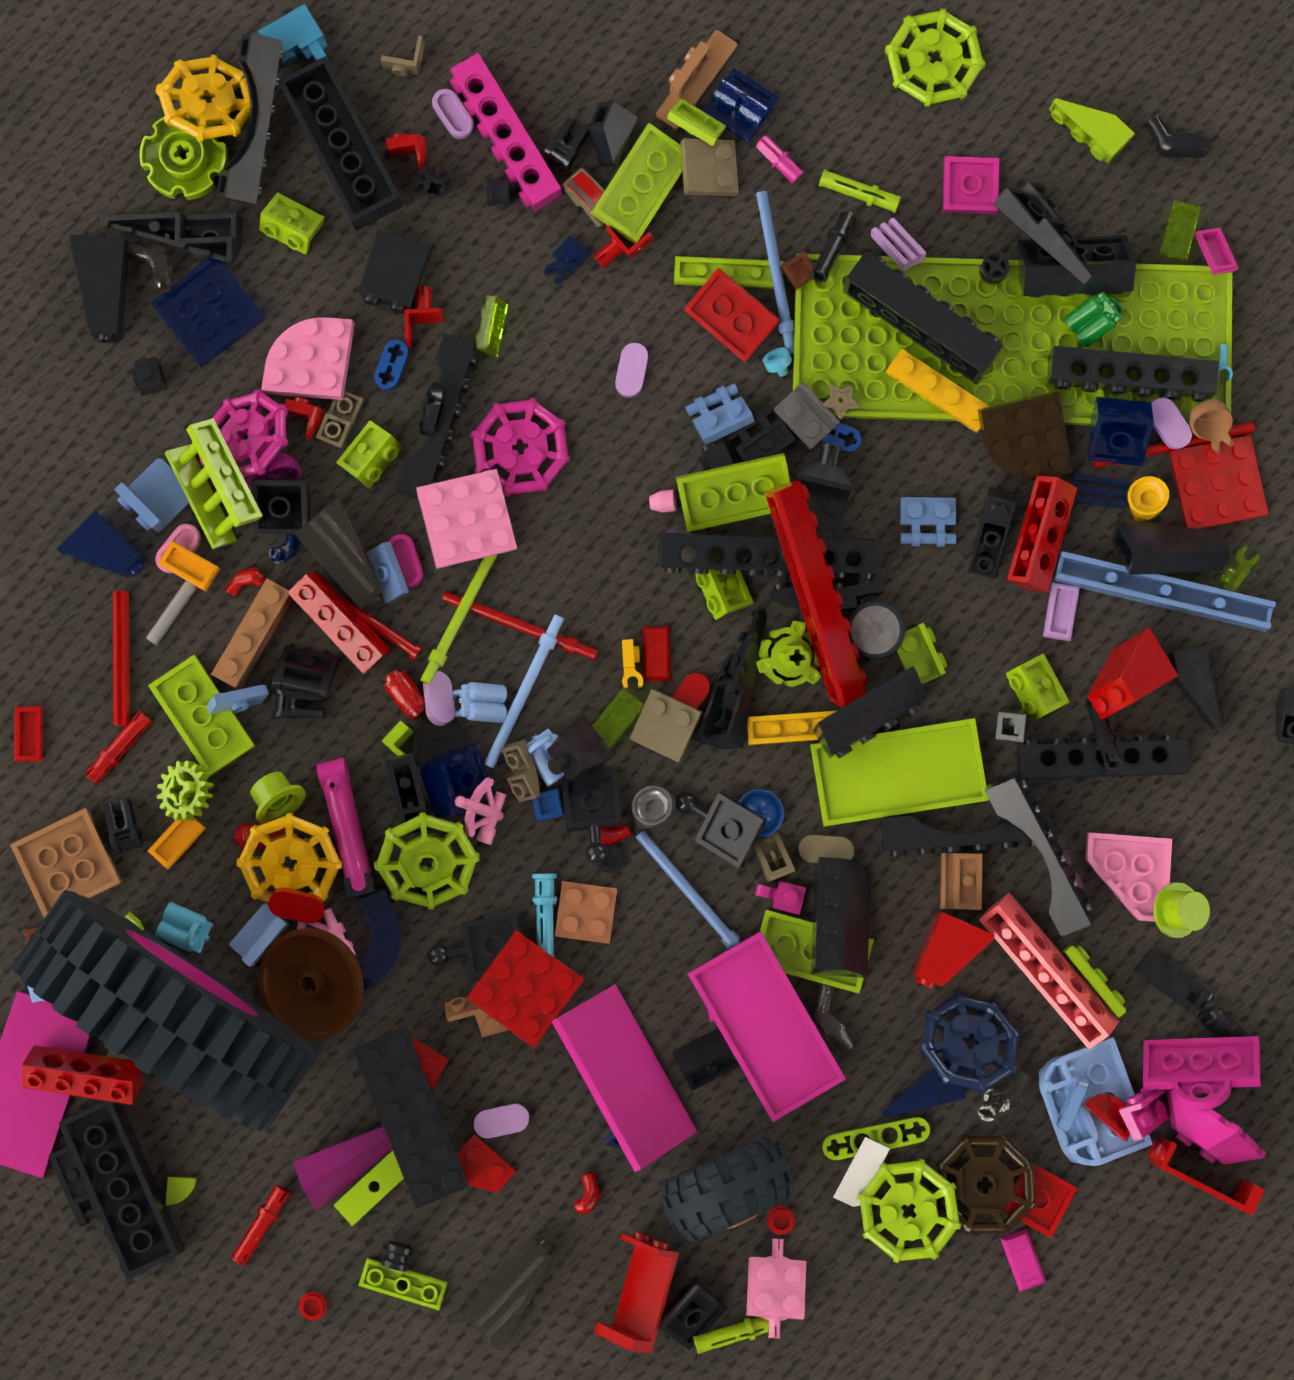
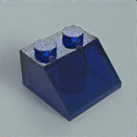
(1120, 431)
(453, 776)

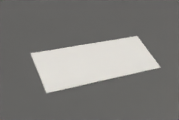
(861, 1171)

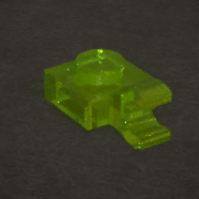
(1233, 577)

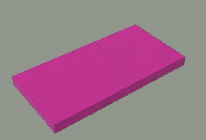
(766, 1026)
(624, 1077)
(28, 1115)

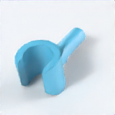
(1223, 362)

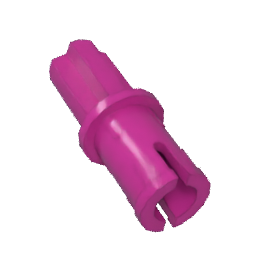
(779, 159)

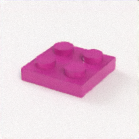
(970, 185)

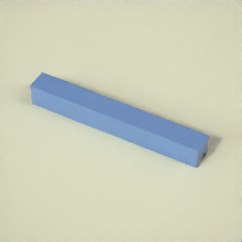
(1164, 592)

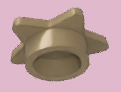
(833, 401)

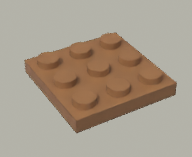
(66, 858)

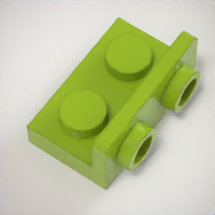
(290, 223)
(370, 454)
(724, 592)
(920, 652)
(1037, 687)

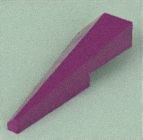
(336, 1167)

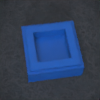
(548, 805)

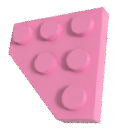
(1131, 868)

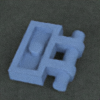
(722, 420)
(927, 512)

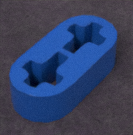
(397, 368)
(843, 430)

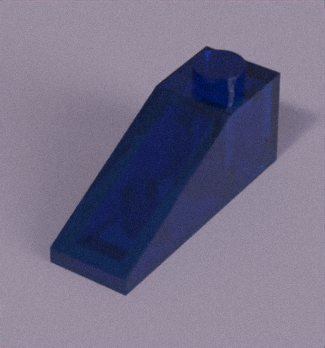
(924, 1093)

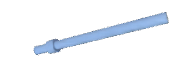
(547, 642)

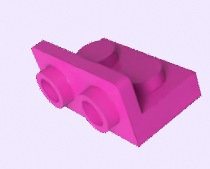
(1144, 1113)

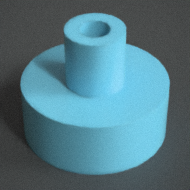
(777, 361)

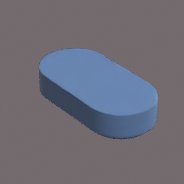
(1072, 1103)

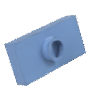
(387, 572)
(237, 700)

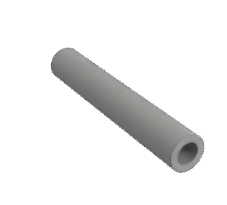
(171, 612)

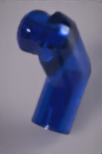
(286, 550)

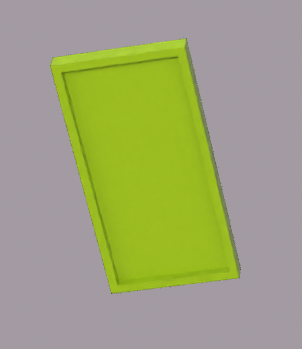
(901, 773)

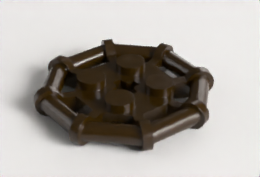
(998, 1173)

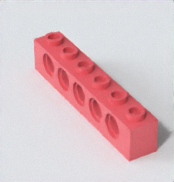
(1049, 971)

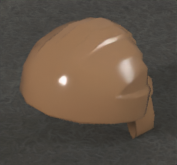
(1212, 422)

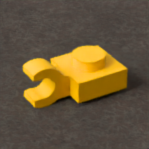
(630, 657)

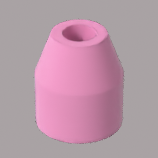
(663, 501)

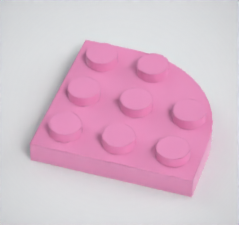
(310, 359)

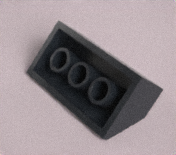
(1106, 257)
(870, 713)
(840, 918)

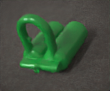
(1094, 318)

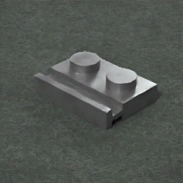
(806, 415)

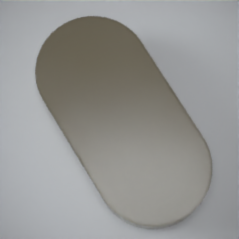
(818, 846)

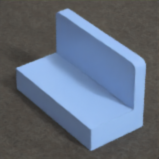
(258, 935)

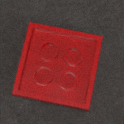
(1218, 486)
(525, 989)

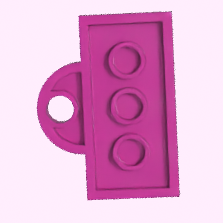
(1201, 1067)

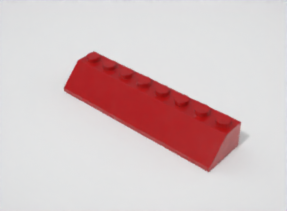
(816, 593)

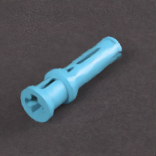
(544, 901)

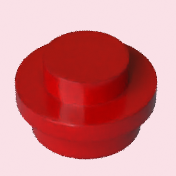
(780, 1220)
(312, 1305)

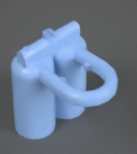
(482, 702)
(538, 750)

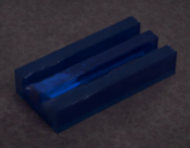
(1121, 504)

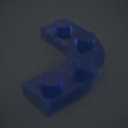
(385, 938)

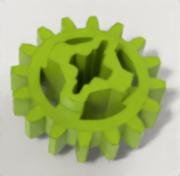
(184, 791)

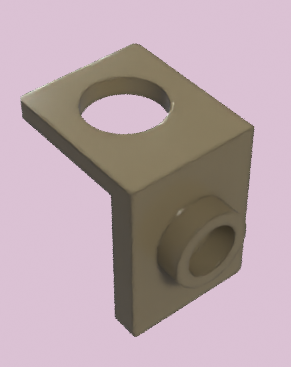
(403, 67)

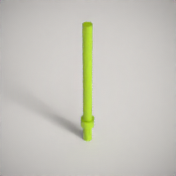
(438, 657)

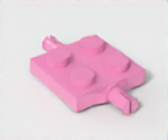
(776, 1288)

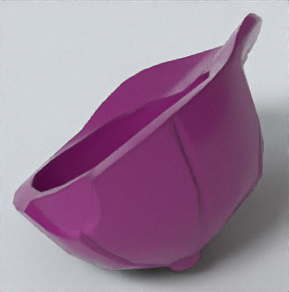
(281, 467)

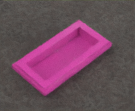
(1216, 251)
(1023, 1260)

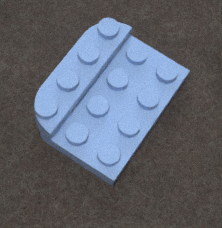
(1088, 1138)

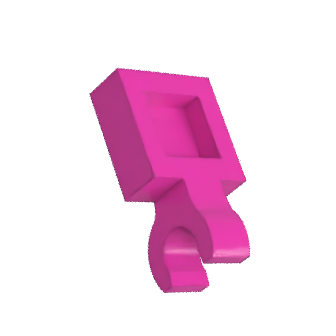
(786, 896)

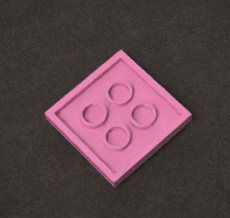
(466, 518)

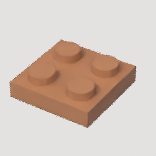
(585, 912)

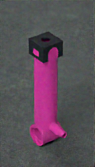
(346, 827)

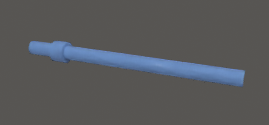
(786, 325)
(729, 938)

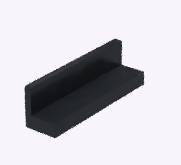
(705, 1059)

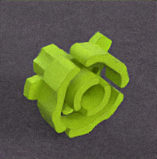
(803, 666)

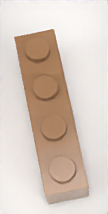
(253, 634)

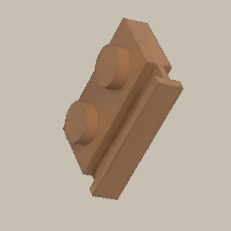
(961, 881)

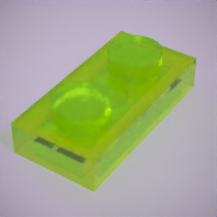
(1179, 230)
(492, 325)
(617, 717)

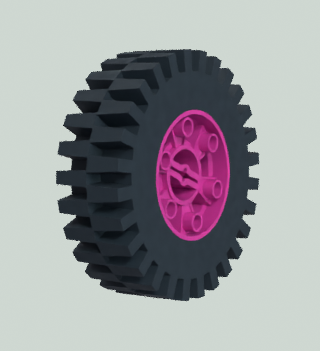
(164, 1011)

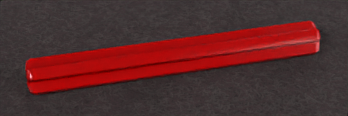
(121, 659)

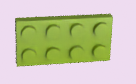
(640, 184)
(730, 491)
(212, 738)
(792, 946)

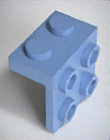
(154, 496)

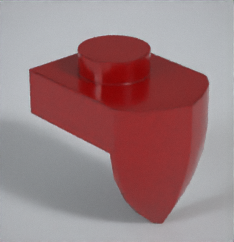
(406, 144)
(302, 409)

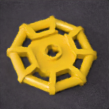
(196, 87)
(294, 847)

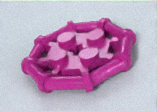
(530, 434)
(260, 446)

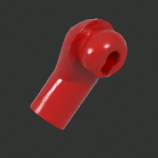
(243, 578)
(612, 836)
(590, 1197)

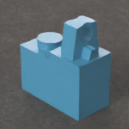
(298, 35)

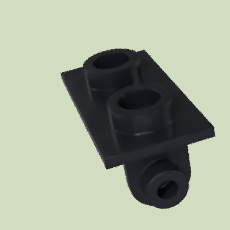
(1219, 1023)

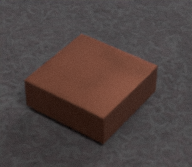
(798, 270)

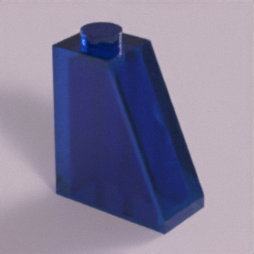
(103, 547)

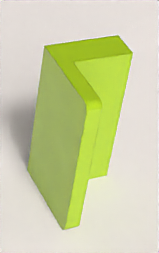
(398, 737)

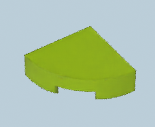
(179, 1188)

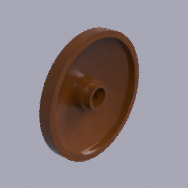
(311, 983)

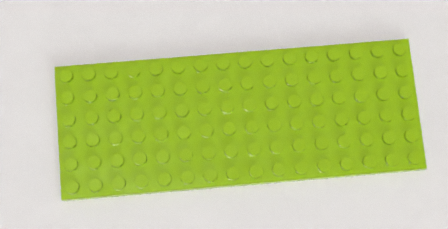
(845, 345)

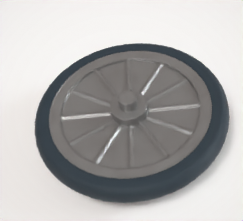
(876, 629)

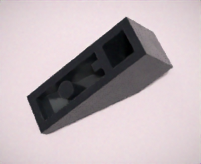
(406, 788)

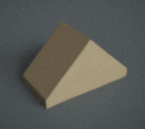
(773, 857)

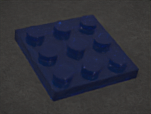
(208, 310)

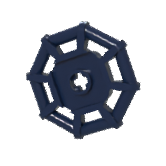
(981, 1031)

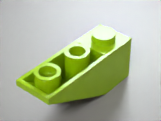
(1098, 129)

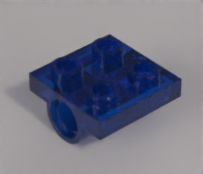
(741, 105)

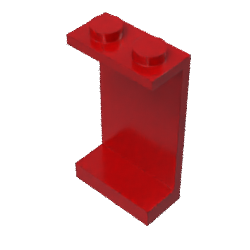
(1245, 1197)
(642, 1294)

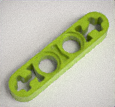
(875, 1134)

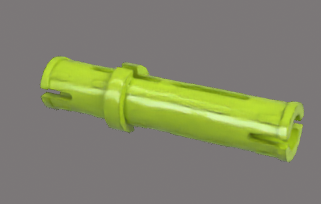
(860, 191)
(728, 1335)

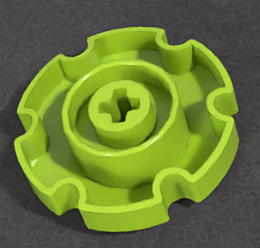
(173, 175)

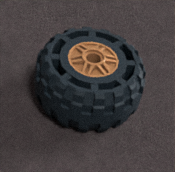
(727, 1189)

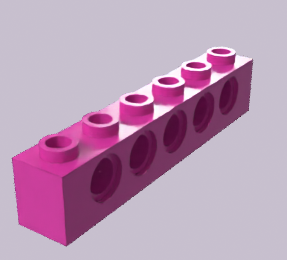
(475, 72)

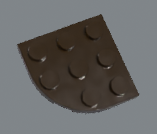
(1027, 436)

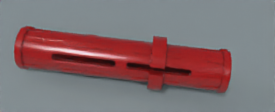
(114, 752)
(260, 1225)

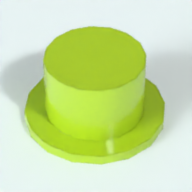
(276, 797)
(1180, 910)

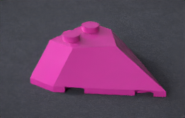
(1211, 1133)

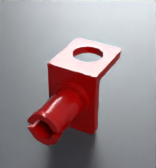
(616, 247)
(421, 314)

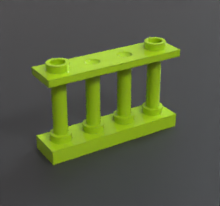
(226, 478)

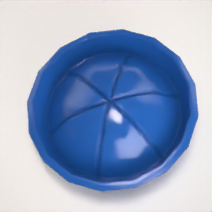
(768, 806)

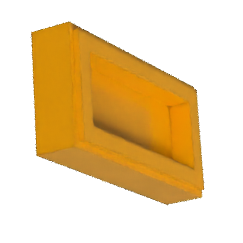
(189, 566)
(176, 841)

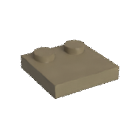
(709, 168)
(666, 725)

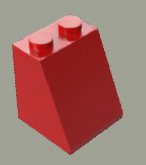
(1130, 674)
(948, 949)

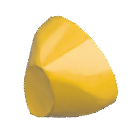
(1147, 498)

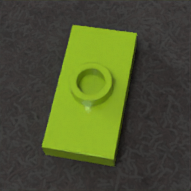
(696, 122)

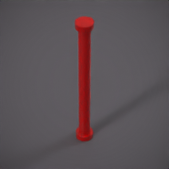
(387, 633)

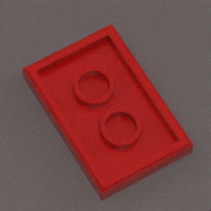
(732, 315)

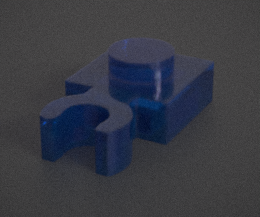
(569, 257)

